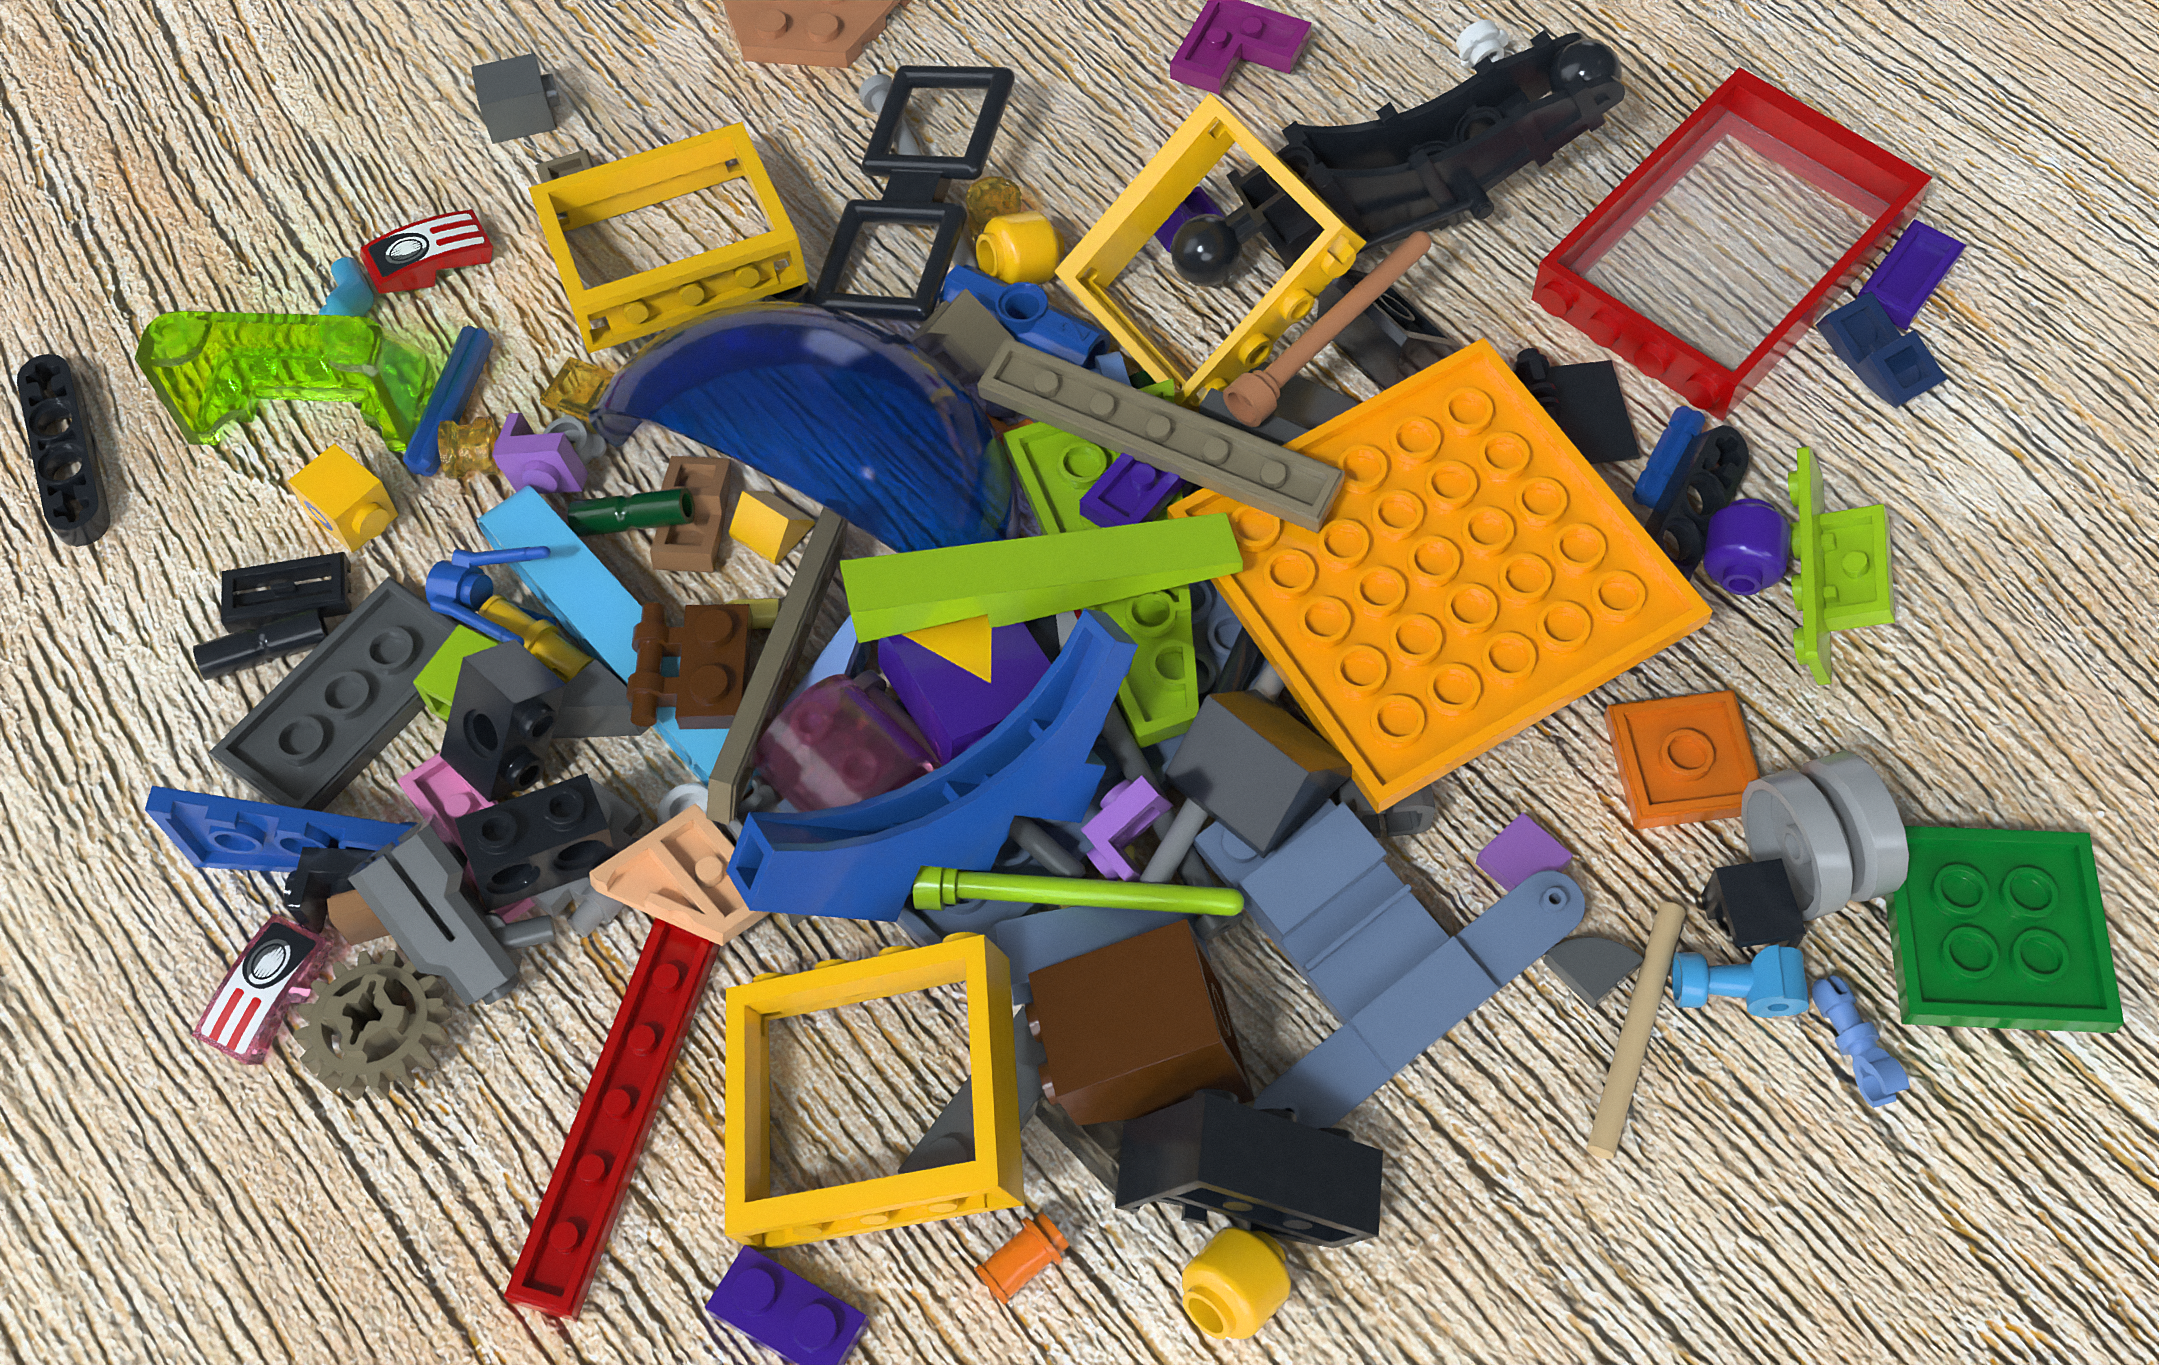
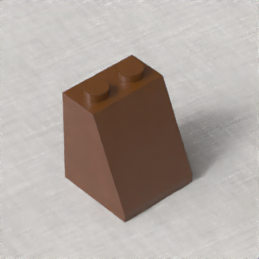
(1135, 1028)

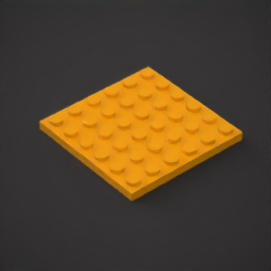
(1455, 579)

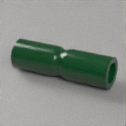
(639, 511)

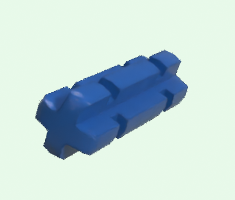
(1681, 429)

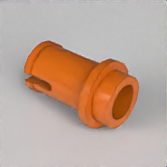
(1022, 1257)

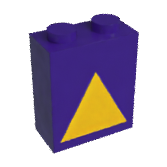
(961, 678)

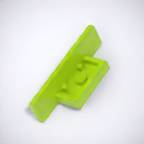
(1843, 567)

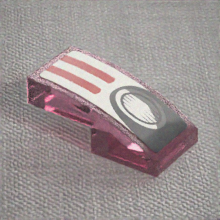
(260, 988)

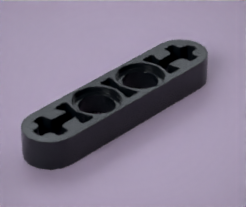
(56, 450)
(1715, 487)

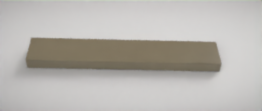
(1162, 434)
(775, 667)

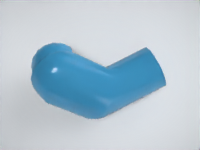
(353, 292)

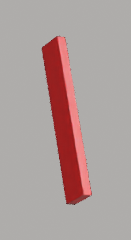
(612, 1123)

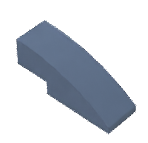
(1069, 932)

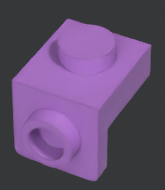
(537, 460)
(1125, 815)

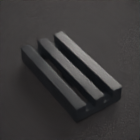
(284, 596)

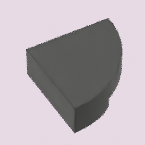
(1592, 966)

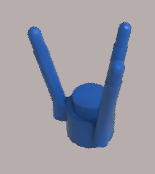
(462, 587)

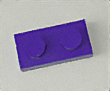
(1129, 493)
(785, 1312)

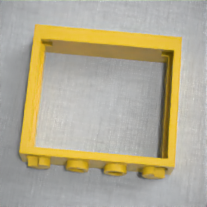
(1152, 200)
(684, 287)
(889, 1201)

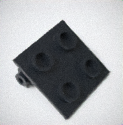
(1583, 403)

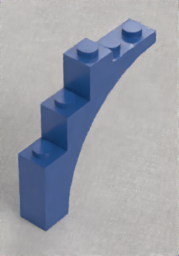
(1032, 764)

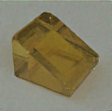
(576, 388)

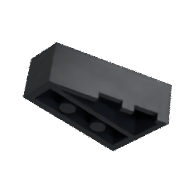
(1252, 1167)

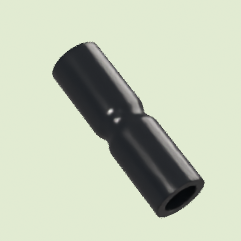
(254, 646)

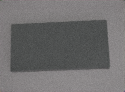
(338, 703)

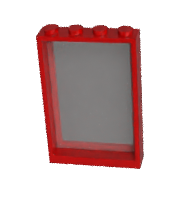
(1729, 242)

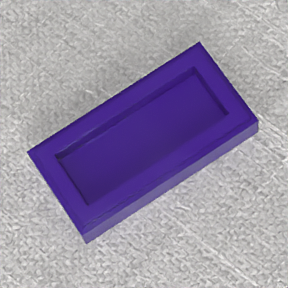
(1913, 272)

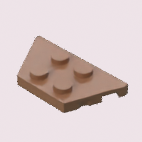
(807, 30)

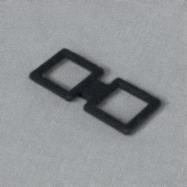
(915, 190)

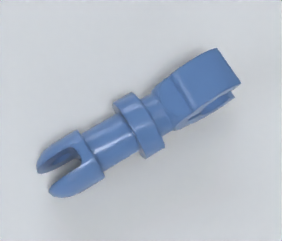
(1875, 1070)

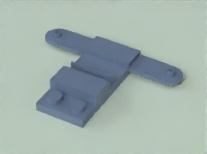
(1377, 952)

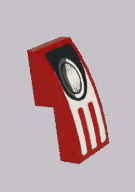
(414, 252)

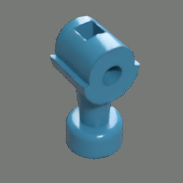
(1771, 983)

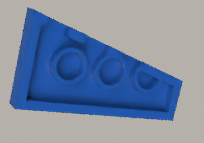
(258, 835)

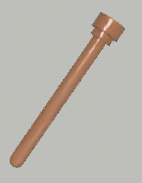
(1256, 394)

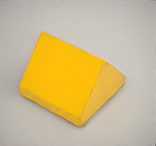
(768, 525)

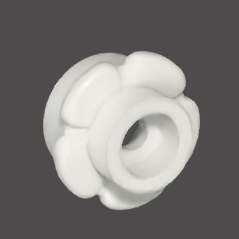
(1480, 41)

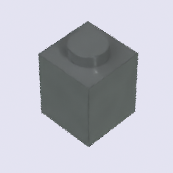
(515, 97)

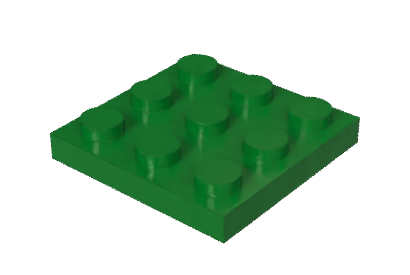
(2002, 932)

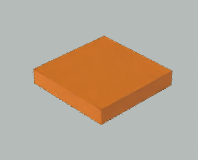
(1681, 758)

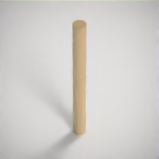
(1636, 1031)

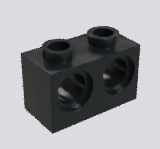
(536, 841)

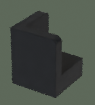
(1755, 903)

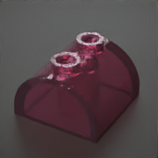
(837, 748)

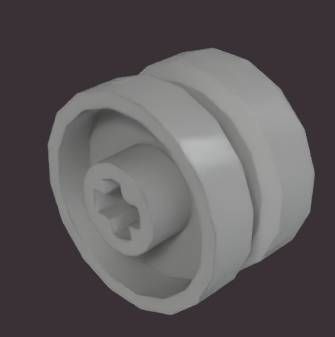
(1830, 829)

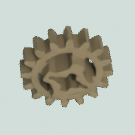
(374, 1026)

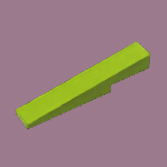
(1034, 574)

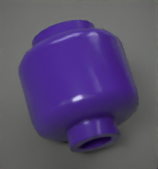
(1747, 544)

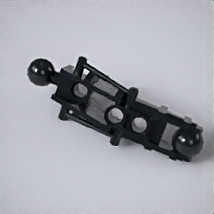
(1415, 164)

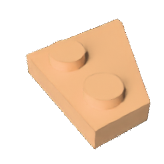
(680, 878)

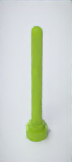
(942, 886)

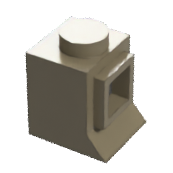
(962, 336)

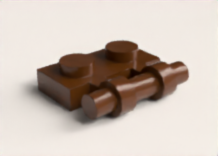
(712, 665)

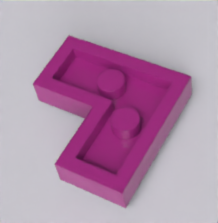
(1236, 31)

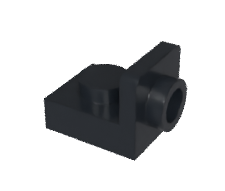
(317, 878)

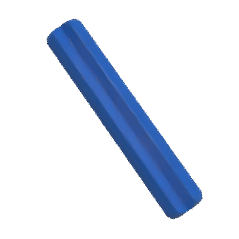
(448, 398)

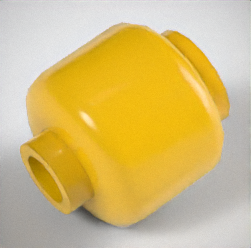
(1020, 248)
(1235, 1283)

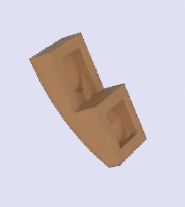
(697, 544)

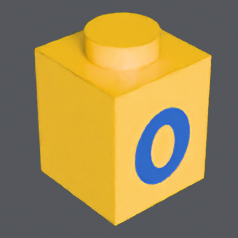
(343, 498)

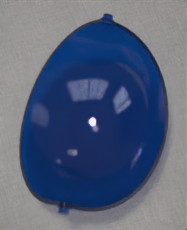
(830, 413)

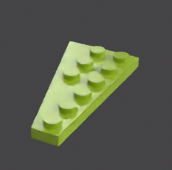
(1161, 686)

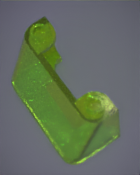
(225, 362)

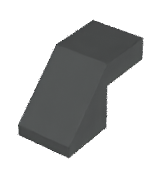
(595, 706)

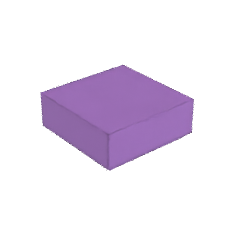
(1521, 852)

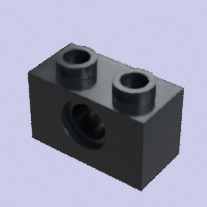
(502, 719)

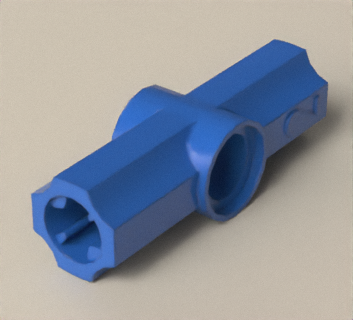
(1028, 316)

